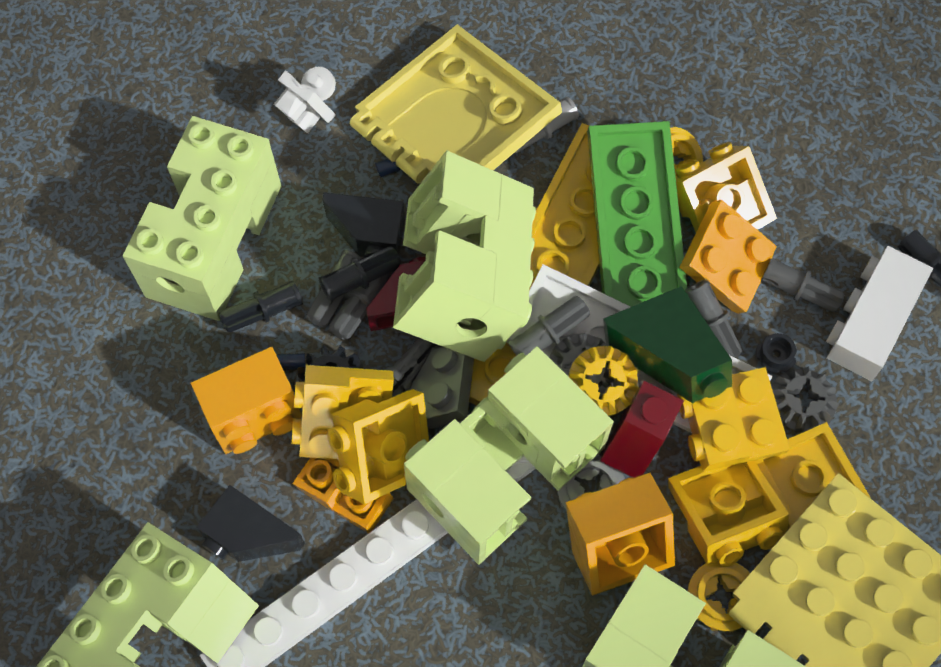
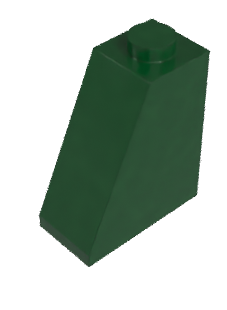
(672, 345)

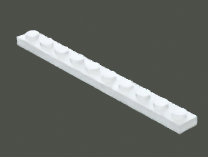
(338, 584)

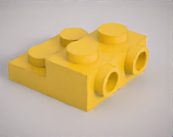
(726, 176)
(329, 391)
(736, 424)
(374, 443)
(729, 510)

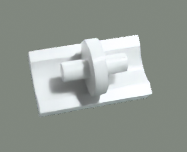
(304, 102)

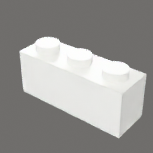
(877, 312)

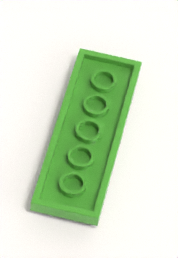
(636, 210)

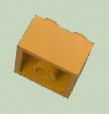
(247, 401)
(621, 532)

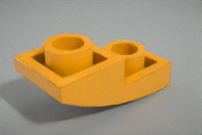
(318, 483)

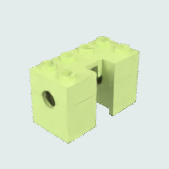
(191, 251)
(476, 262)
(527, 414)
(155, 586)
(655, 623)

